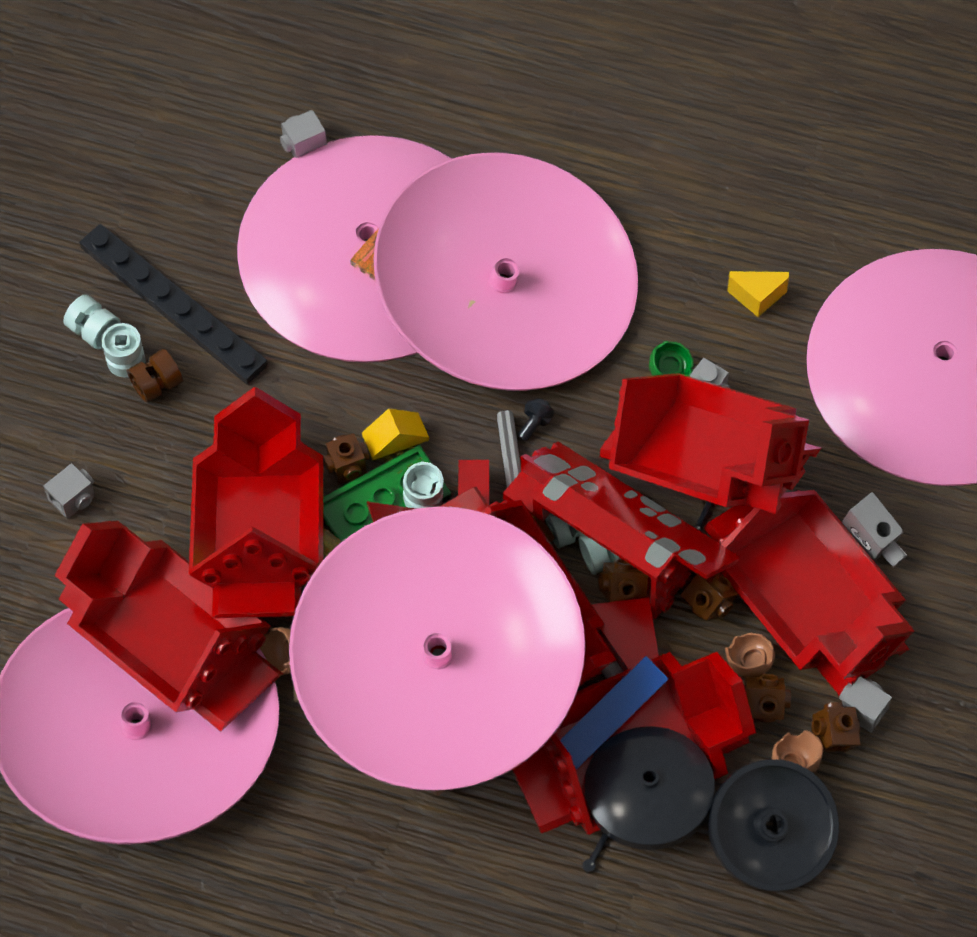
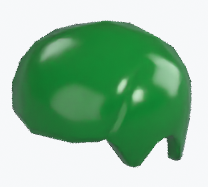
(670, 359)

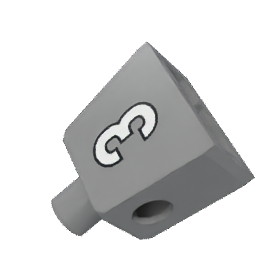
(875, 530)

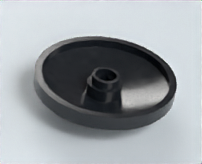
(649, 788)
(802, 820)

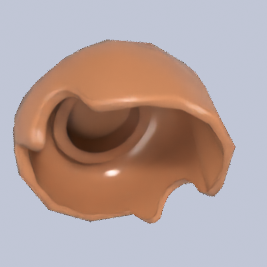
(277, 648)
(750, 655)
(801, 749)

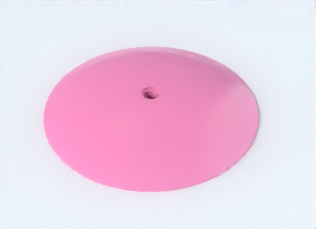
(515, 217)
(308, 228)
(880, 368)
(422, 584)
(113, 780)

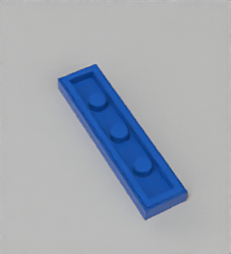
(613, 710)

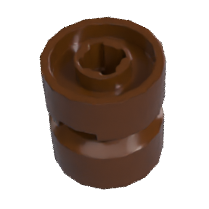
(164, 370)

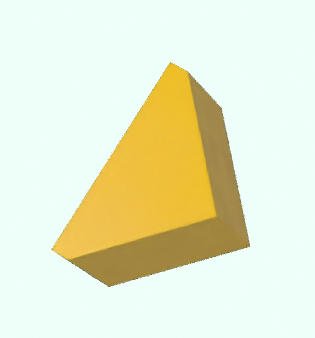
(757, 289)
(394, 432)

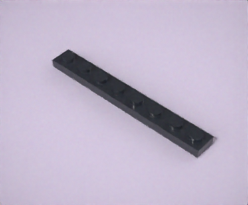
(174, 304)

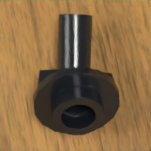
(539, 413)

